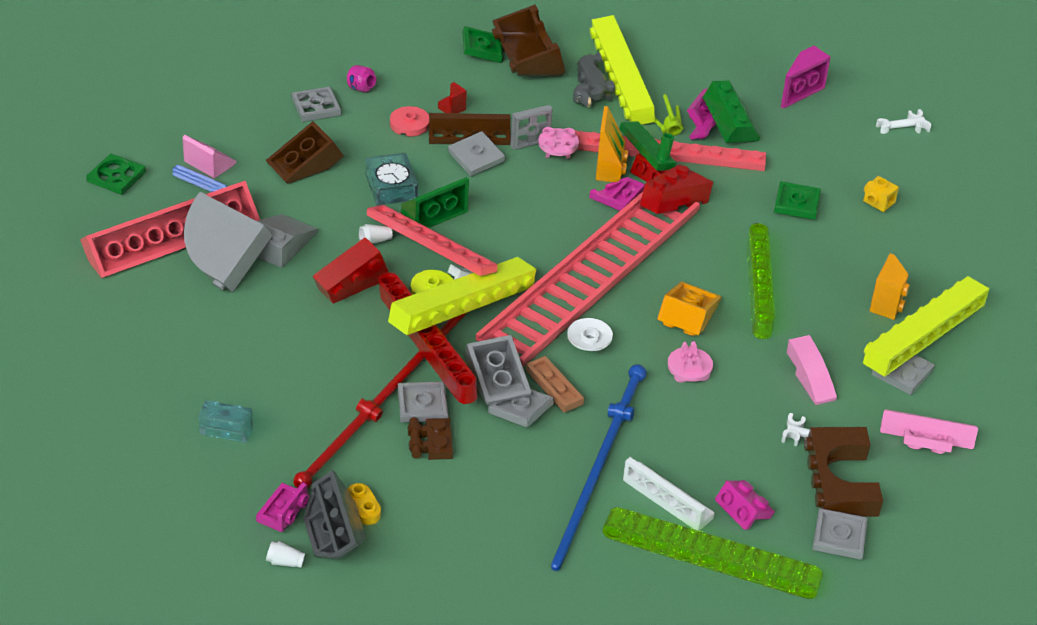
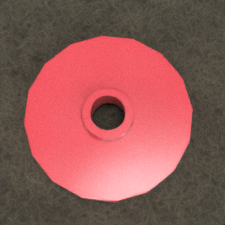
(409, 120)

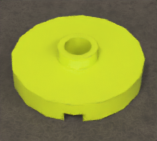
(428, 279)

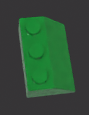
(729, 113)
(439, 204)

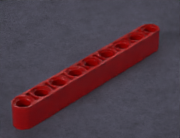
(434, 346)

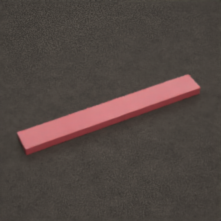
(432, 240)

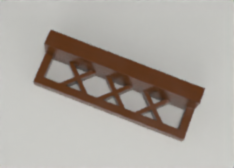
(467, 125)

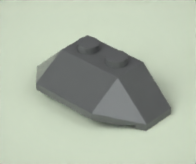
(332, 519)

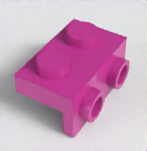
(743, 503)
(283, 506)

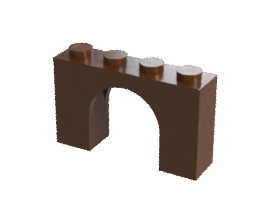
(841, 444)

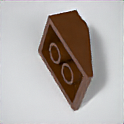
(305, 154)

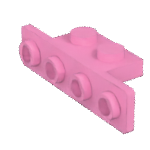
(928, 432)

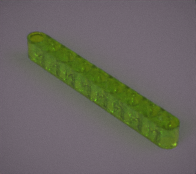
(713, 553)

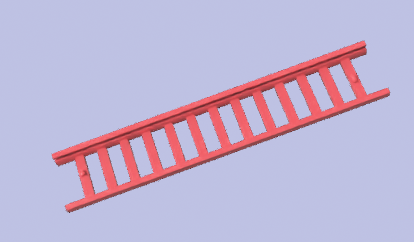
(573, 261)

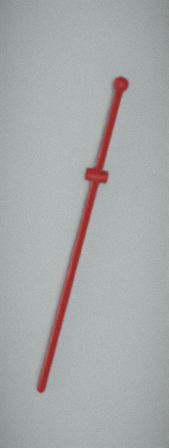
(368, 411)

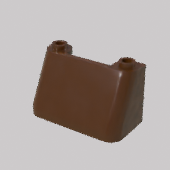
(528, 44)

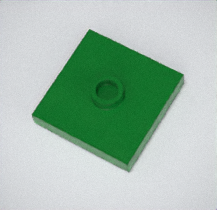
(481, 44)
(797, 200)

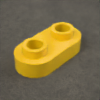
(366, 503)

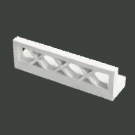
(666, 495)

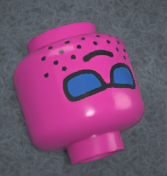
(361, 78)

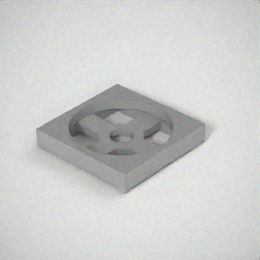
(316, 95)
(532, 114)

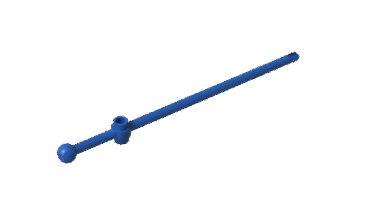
(619, 413)

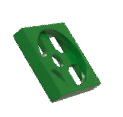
(116, 184)

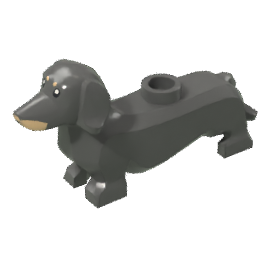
(592, 82)

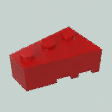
(675, 188)
(351, 272)

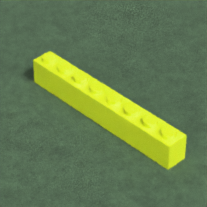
(622, 70)
(460, 296)
(925, 326)

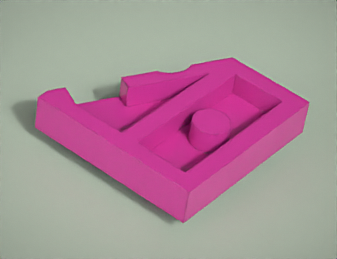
(618, 193)

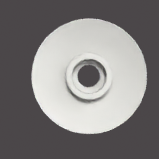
(590, 334)

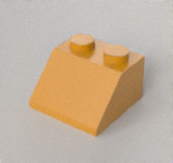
(890, 289)

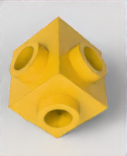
(880, 193)

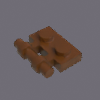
(438, 438)

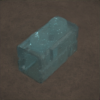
(225, 421)

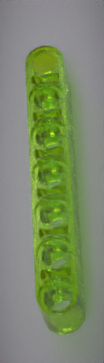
(760, 281)

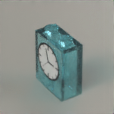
(391, 178)

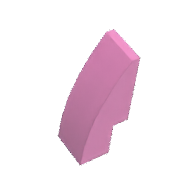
(811, 369)

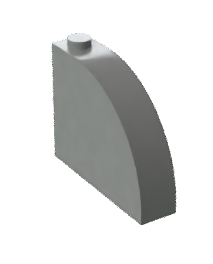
(222, 241)

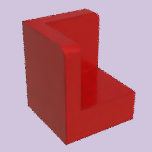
(455, 102)

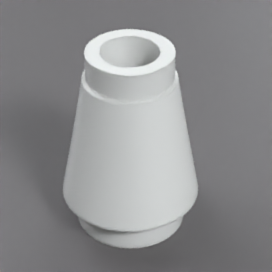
(375, 233)
(284, 555)

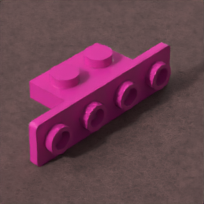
(701, 117)

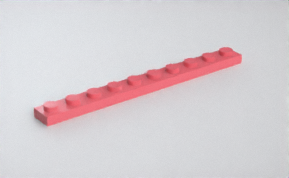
(689, 153)

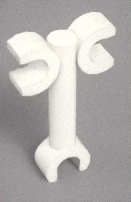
(912, 120)
(795, 430)

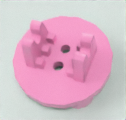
(558, 141)
(690, 364)

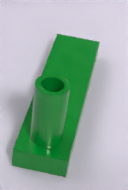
(656, 154)

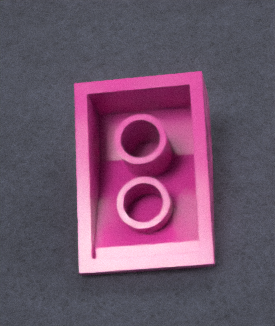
(805, 76)

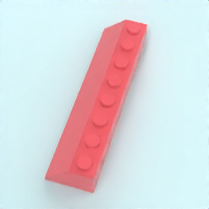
(155, 233)

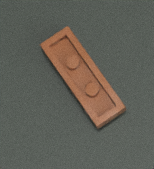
(554, 384)

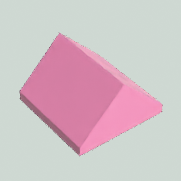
(205, 157)

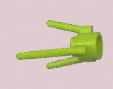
(672, 124)

